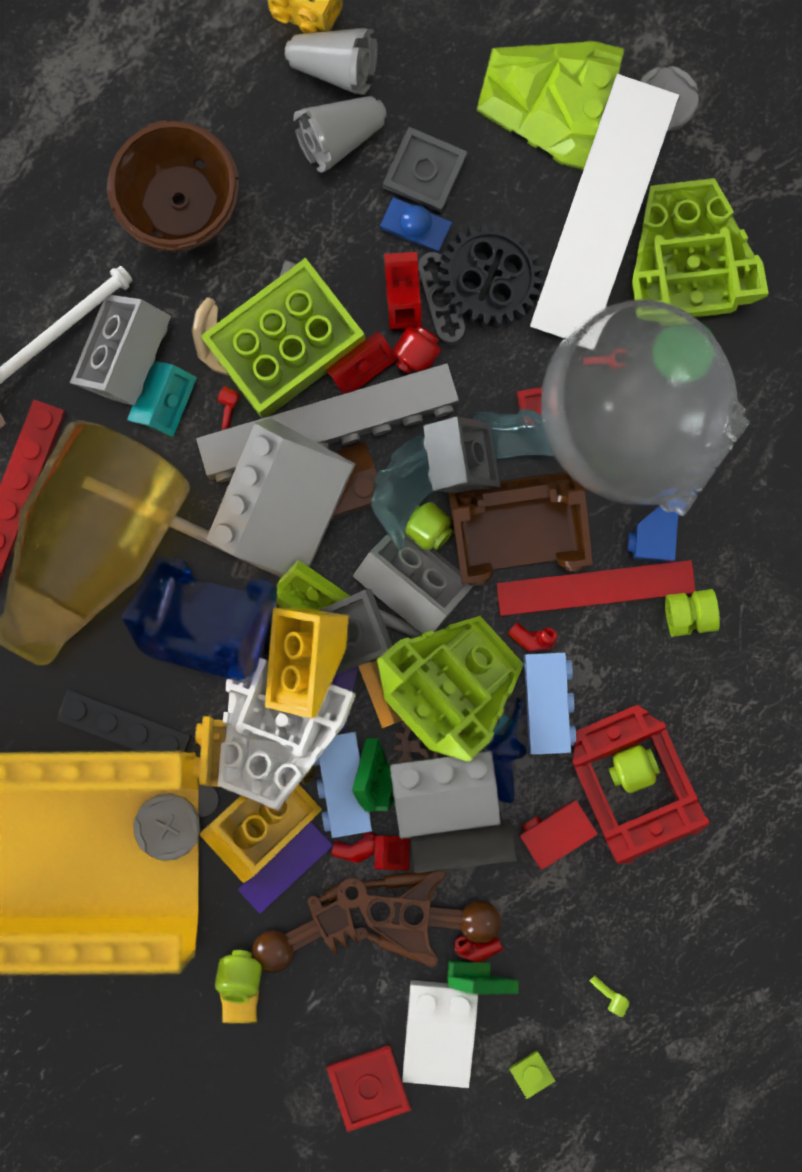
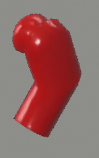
(358, 851)
(477, 952)

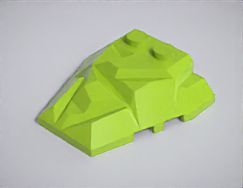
(551, 94)
(695, 252)

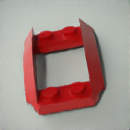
(658, 826)

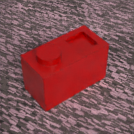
(556, 833)

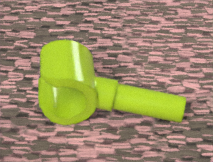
(618, 1004)

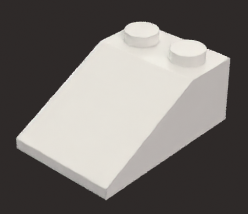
(439, 1035)

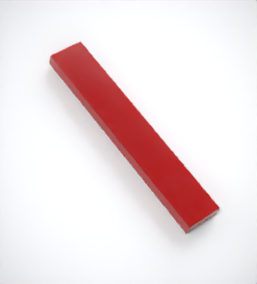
(595, 588)

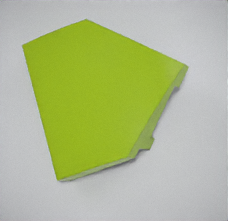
(307, 589)

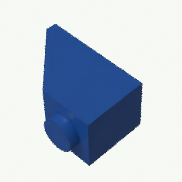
(654, 537)

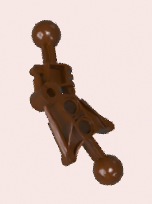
(477, 921)

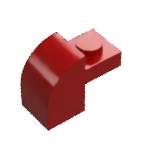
(403, 290)

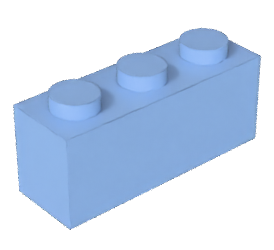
(549, 703)
(338, 771)

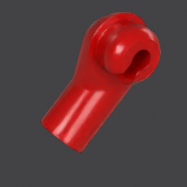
(533, 641)

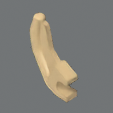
(206, 318)

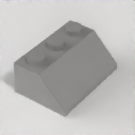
(121, 349)
(413, 582)
(445, 795)

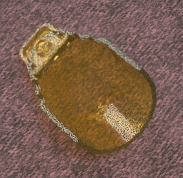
(85, 535)

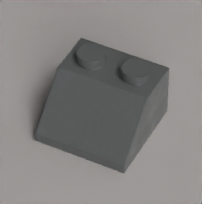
(461, 455)

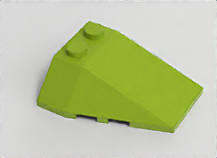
(451, 685)

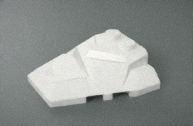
(273, 749)

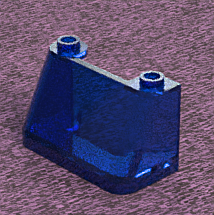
(200, 621)

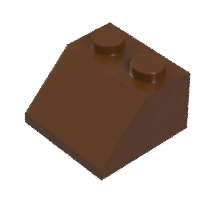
(361, 483)

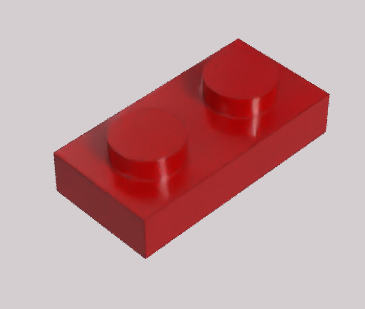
(361, 364)

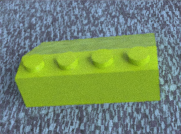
(283, 338)

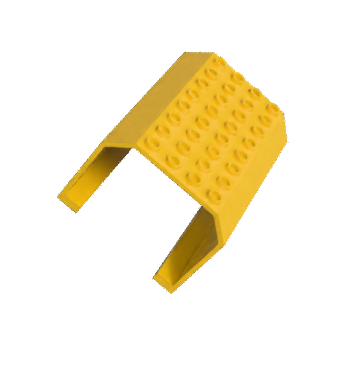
(73, 874)

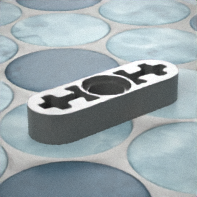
(439, 323)

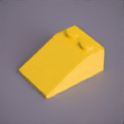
(303, 658)
(253, 833)

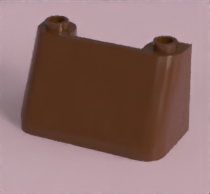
(521, 525)

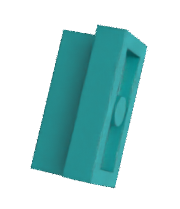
(163, 398)

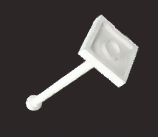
(119, 279)

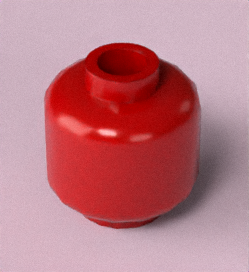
(416, 349)

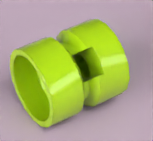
(692, 612)

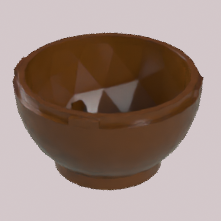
(160, 166)

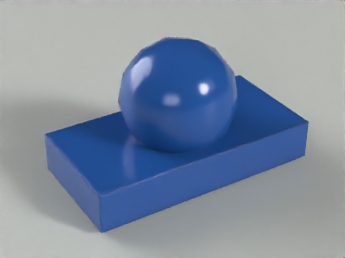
(415, 225)

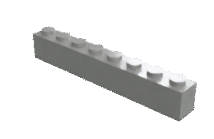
(343, 417)

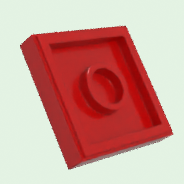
(368, 1088)

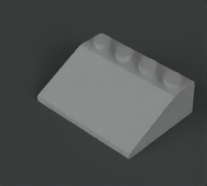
(279, 498)

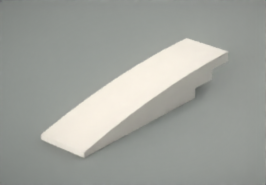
(605, 205)

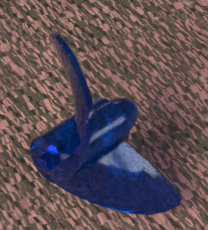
(504, 751)

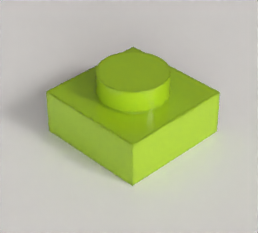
(532, 1074)

